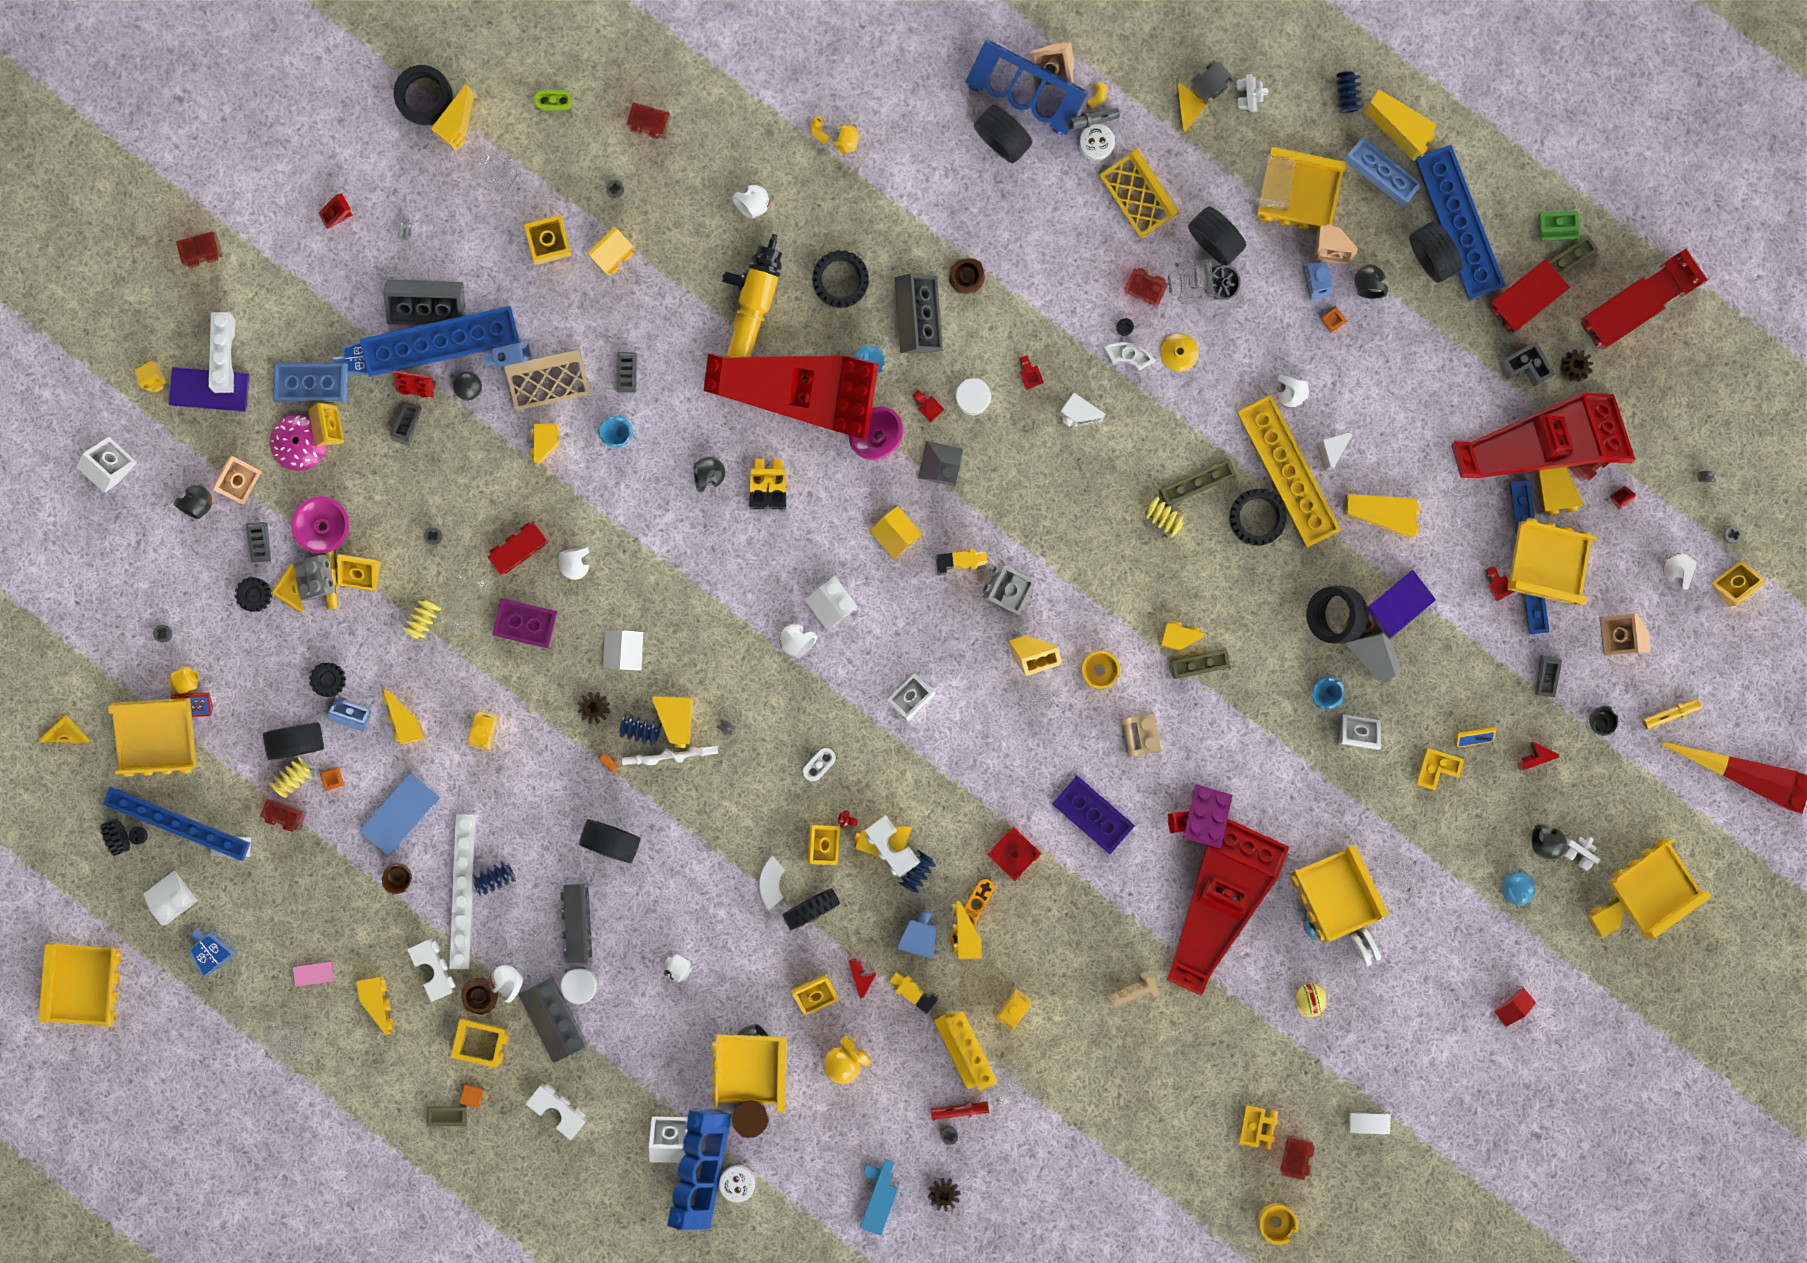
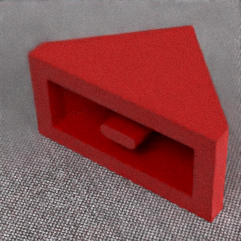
(1515, 1007)

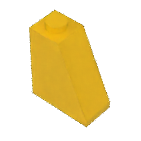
(1034, 654)
(676, 718)
(896, 841)

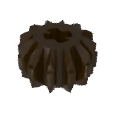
(1571, 359)
(599, 703)
(943, 1201)

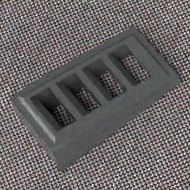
(626, 355)
(406, 440)
(265, 534)
(1541, 675)

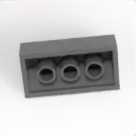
(422, 301)
(918, 313)
(577, 923)
(553, 1020)

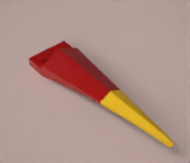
(1776, 784)

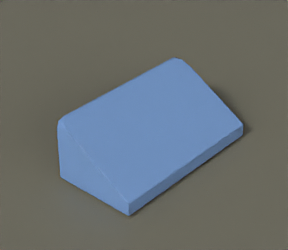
(349, 714)

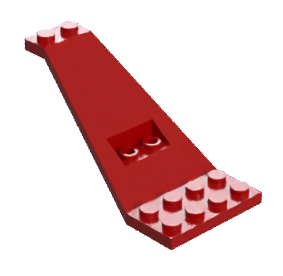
(836, 392)
(1566, 434)
(1240, 869)

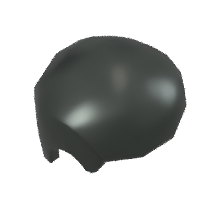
(467, 385)
(1603, 720)

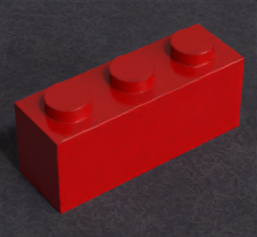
(517, 548)

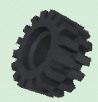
(265, 594)
(316, 679)
(115, 837)

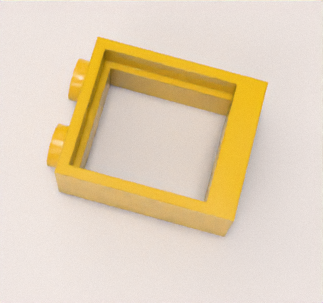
(460, 1040)

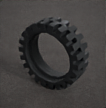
(836, 256)
(1268, 496)
(811, 909)

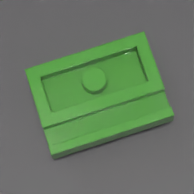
(1559, 226)

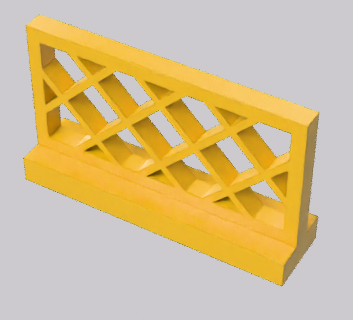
(1155, 188)

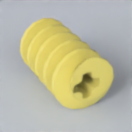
(1164, 517)
(421, 619)
(291, 778)

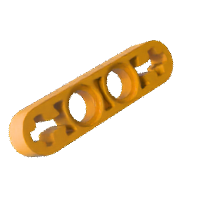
(975, 914)

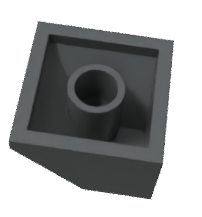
(940, 463)

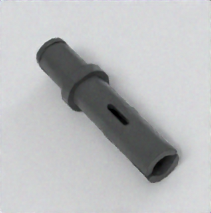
(1086, 120)

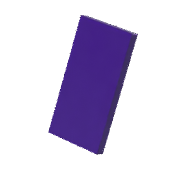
(192, 390)
(1400, 604)
(1093, 814)

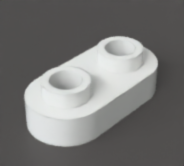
(819, 764)

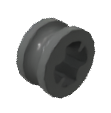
(611, 185)
(1707, 476)
(434, 530)
(156, 633)
(726, 727)
(947, 1141)

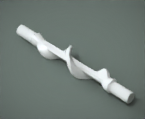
(667, 754)

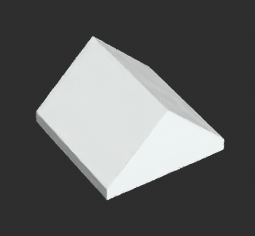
(1332, 449)
(623, 650)
(911, 697)
(1360, 732)

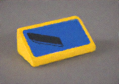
(1475, 737)

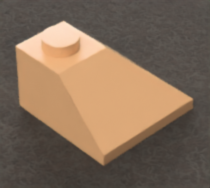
(1055, 58)
(1333, 245)
(1624, 635)

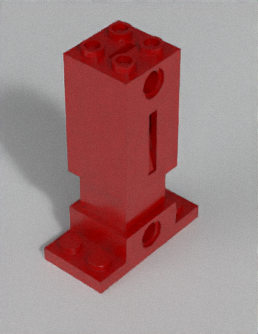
(1643, 300)

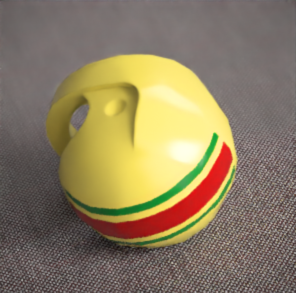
(1310, 999)

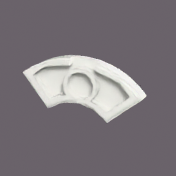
(1129, 353)
(770, 881)

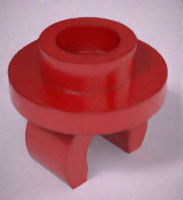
(844, 819)

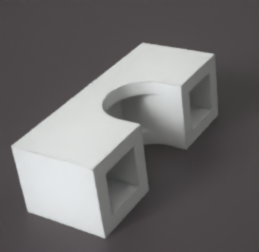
(879, 835)
(428, 954)
(571, 1119)

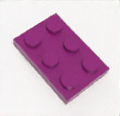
(524, 623)
(1207, 816)

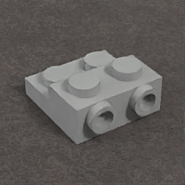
(314, 577)
(1008, 588)

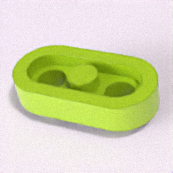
(554, 98)

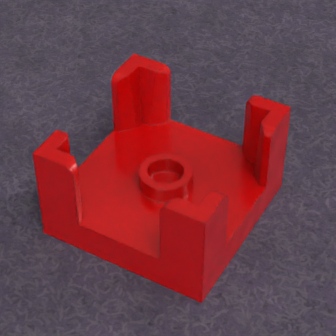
(1014, 853)

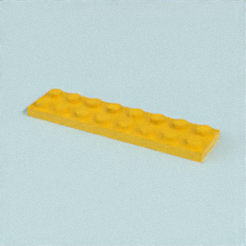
(1289, 471)

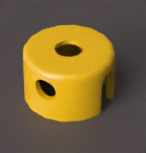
(1103, 658)
(1281, 1234)

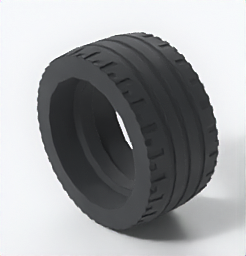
(409, 76)
(1003, 133)
(1217, 235)
(1436, 251)
(1317, 617)
(293, 741)
(609, 841)

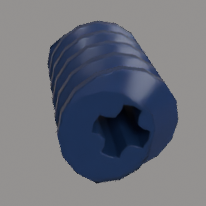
(1348, 92)
(639, 730)
(917, 873)
(493, 878)

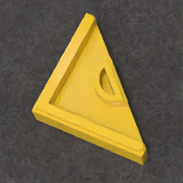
(1189, 105)
(288, 589)
(65, 731)

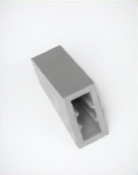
(1376, 654)

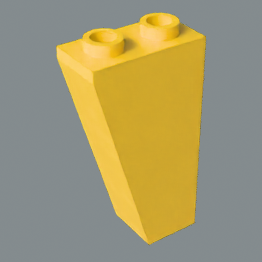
(1401, 124)
(1557, 491)
(1388, 513)

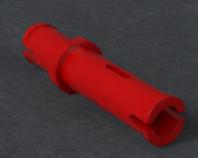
(960, 1110)

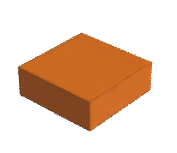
(1333, 319)
(609, 763)
(332, 779)
(471, 1096)

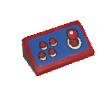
(200, 703)

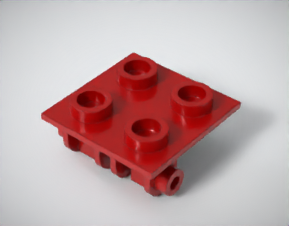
(414, 384)

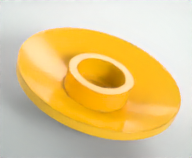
(1172, 359)

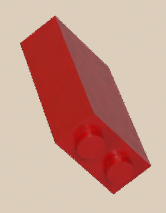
(1529, 296)

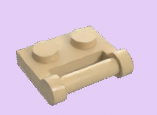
(1147, 735)

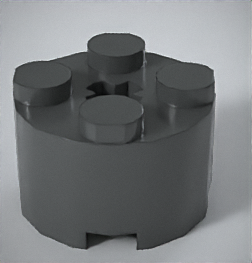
(1211, 82)

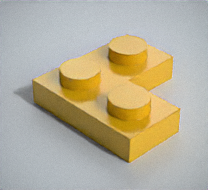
(1436, 763)

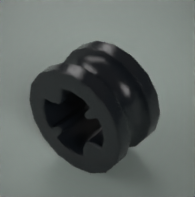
(1121, 331)
(141, 831)

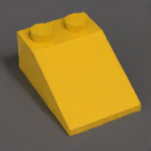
(454, 121)

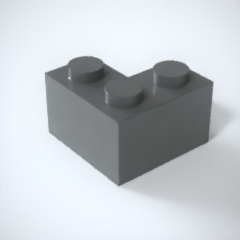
(1530, 360)

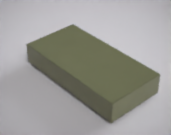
(446, 1116)

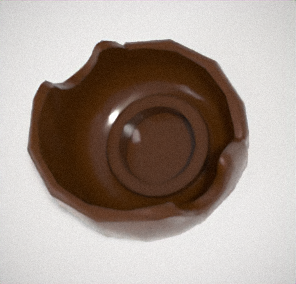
(396, 878)

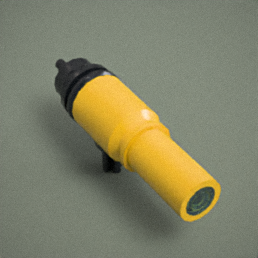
(755, 298)

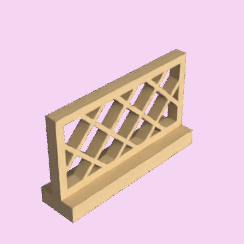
(543, 363)
(1146, 986)

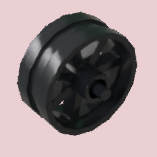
(1224, 282)

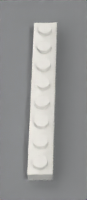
(462, 891)

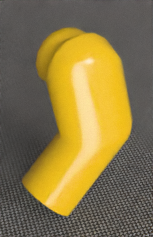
(1100, 95)
(816, 130)

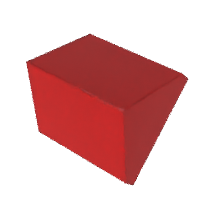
(1622, 497)

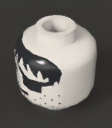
(677, 968)

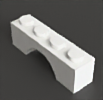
(220, 367)

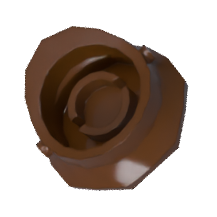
(965, 271)
(481, 999)
(750, 1119)

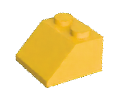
(611, 251)

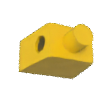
(483, 730)
(1014, 1009)

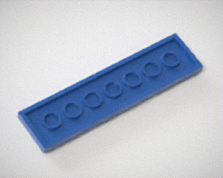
(1460, 220)
(439, 341)

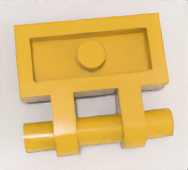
(1252, 1127)

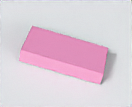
(313, 973)

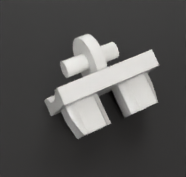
(1249, 84)
(1588, 858)

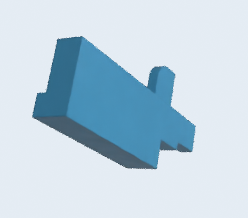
(881, 1198)

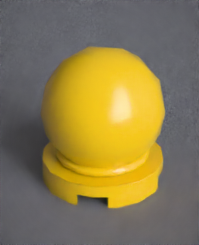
(844, 1062)

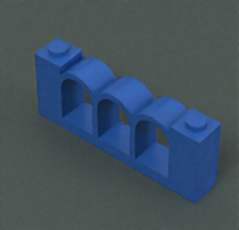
(985, 64)
(698, 1125)

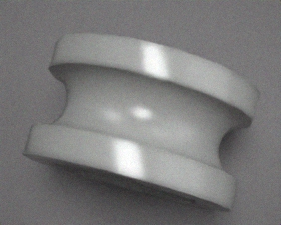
(404, 230)
(1733, 529)

